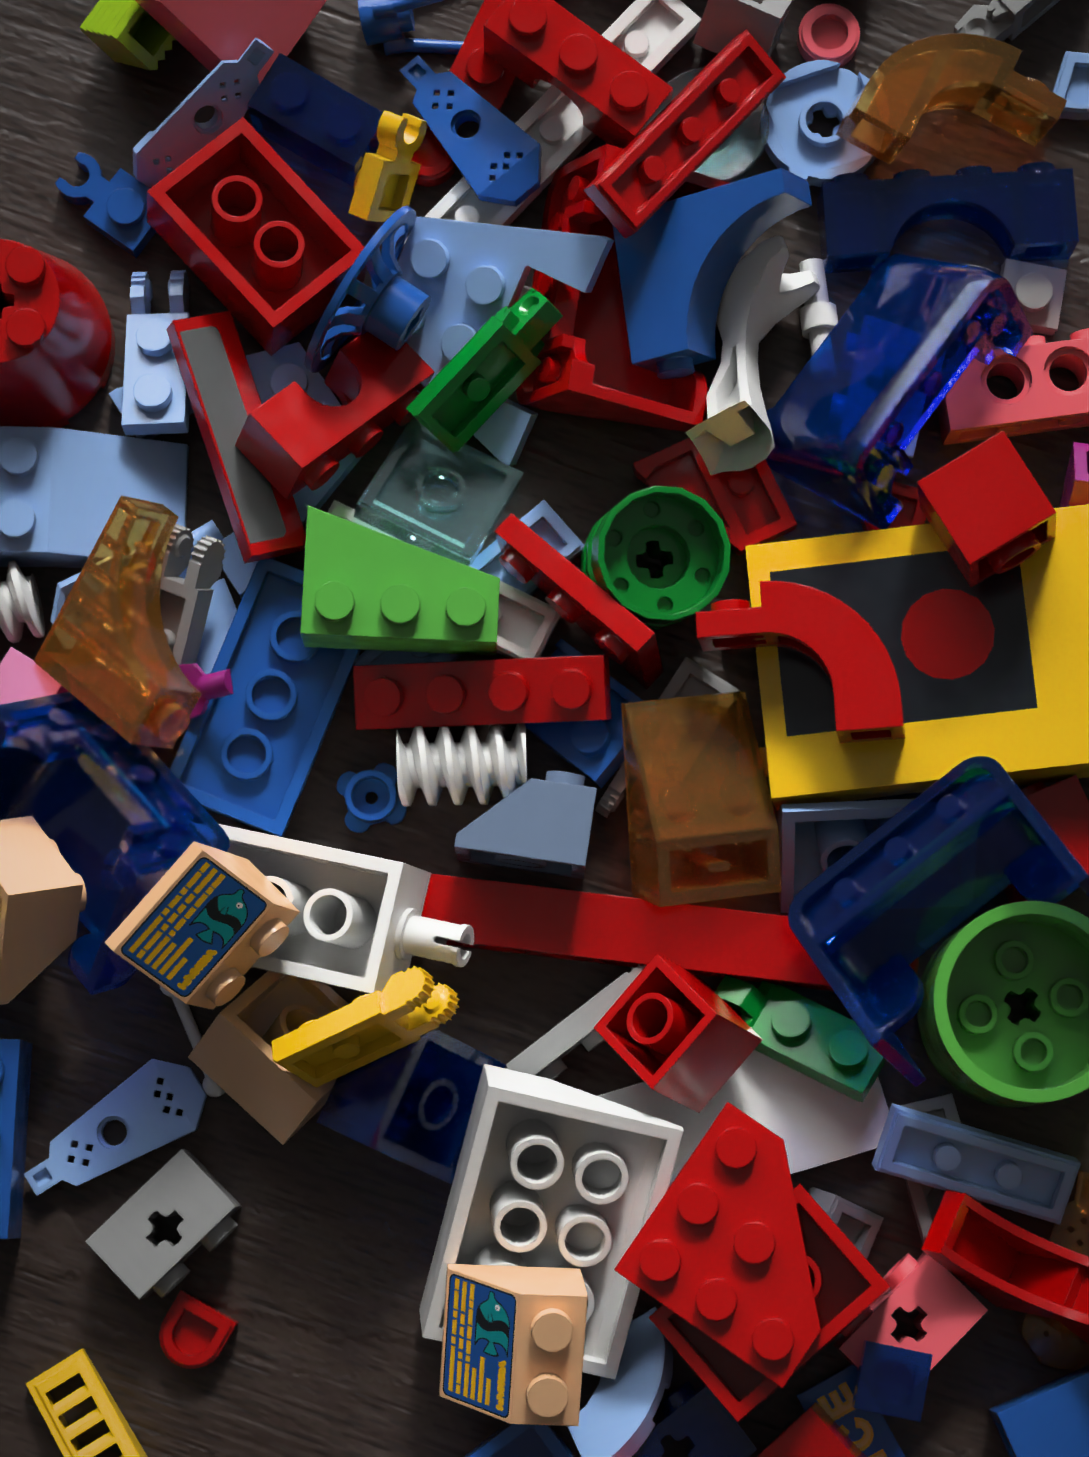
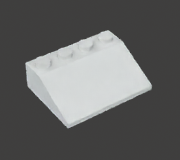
(554, 1186)

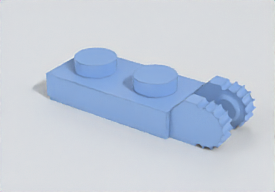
(152, 384)

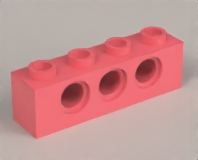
(975, 414)

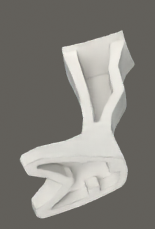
(752, 303)

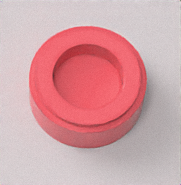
(828, 34)

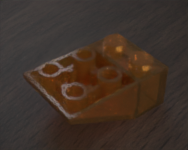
(697, 801)

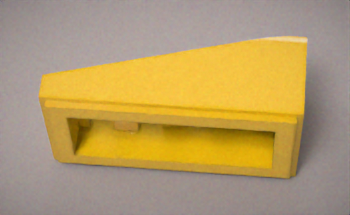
(107, 1409)

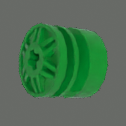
(673, 528)

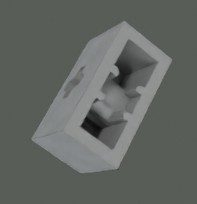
(128, 1236)

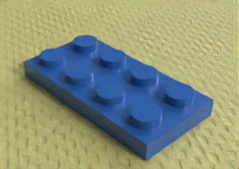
(261, 742)

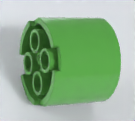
(963, 1014)

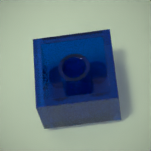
(411, 1102)

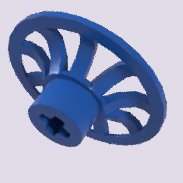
(386, 311)

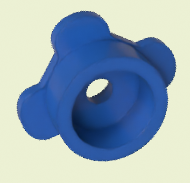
(357, 786)

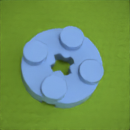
(790, 109)

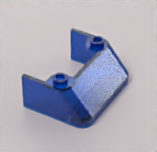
(919, 883)

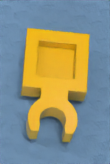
(390, 174)

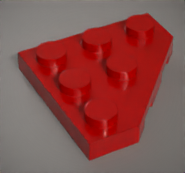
(732, 1248)

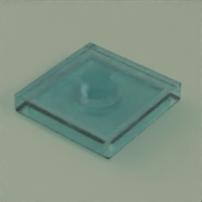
(438, 496)

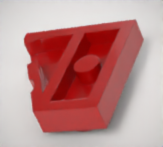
(744, 499)

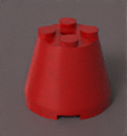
(52, 339)

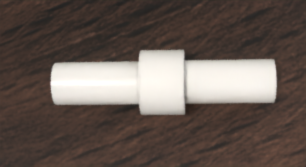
(818, 314)

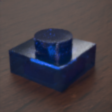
(892, 1380)

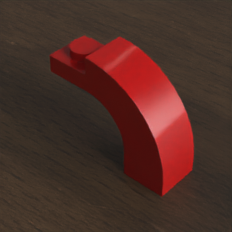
(831, 635)

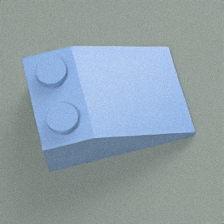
(66, 483)

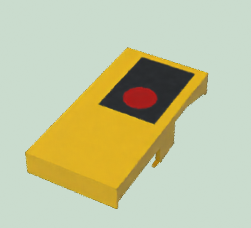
(976, 666)

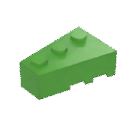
(391, 594)

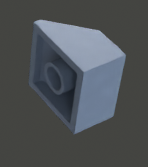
(535, 828)

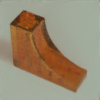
(112, 636)

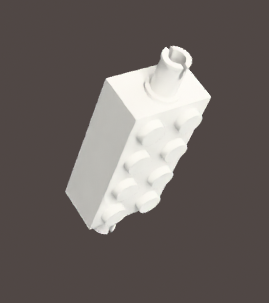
(354, 916)

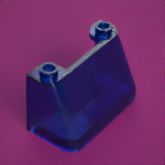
(885, 374)
(106, 807)

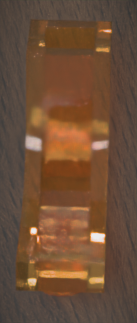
(948, 73)

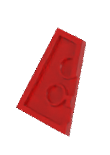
(580, 600)

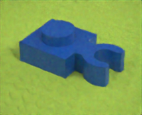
(116, 206)

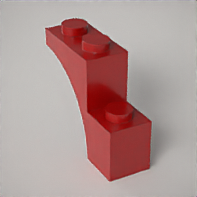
(1010, 1263)

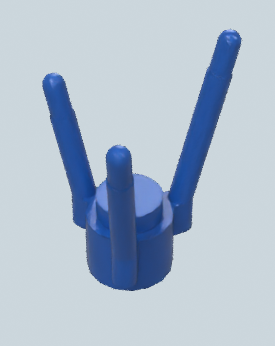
(388, 20)

